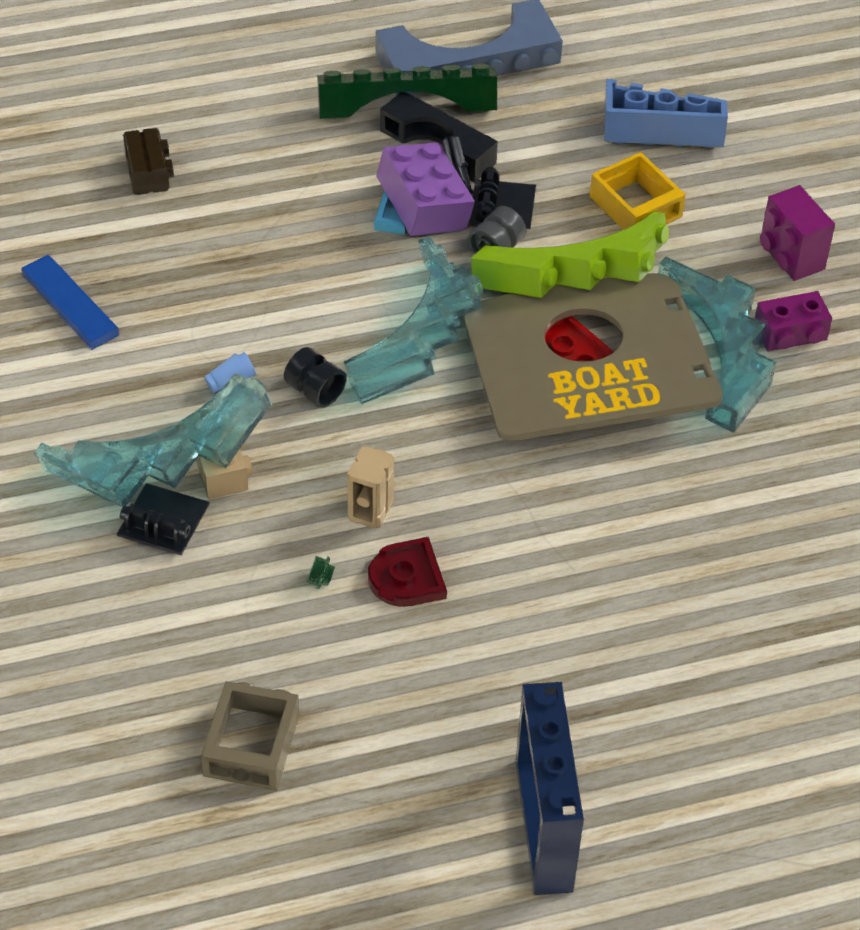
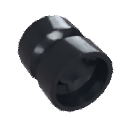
(315, 376)

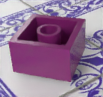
(797, 232)

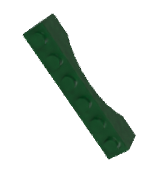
(346, 93)

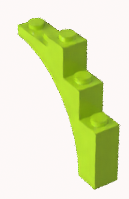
(577, 265)

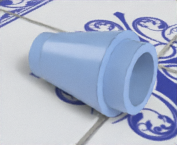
(235, 364)

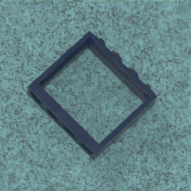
(546, 786)

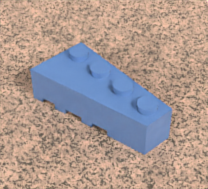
(662, 117)

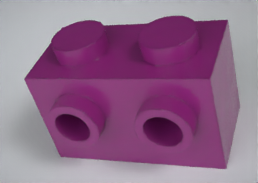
(794, 320)

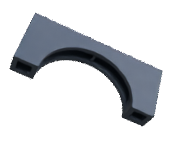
(525, 46)

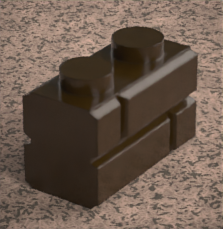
(147, 161)

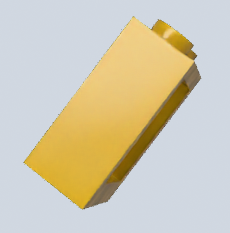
(636, 168)

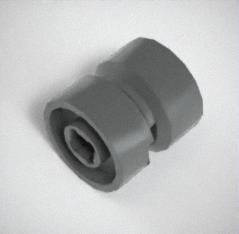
(500, 228)

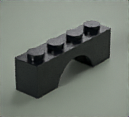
(412, 119)

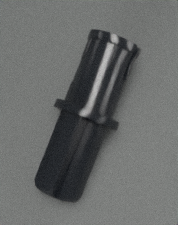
(453, 150)

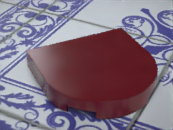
(407, 574)

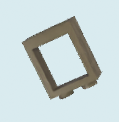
(246, 766)

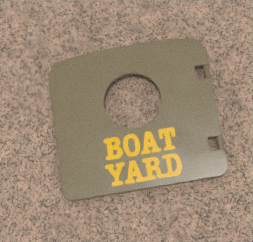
(545, 394)

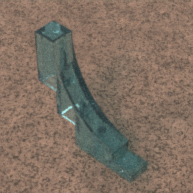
(120, 467)

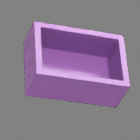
(425, 188)

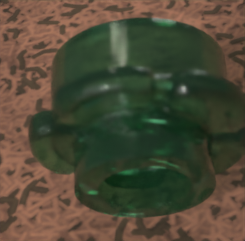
(320, 572)

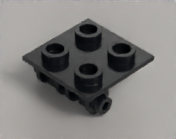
(492, 193)
(162, 518)

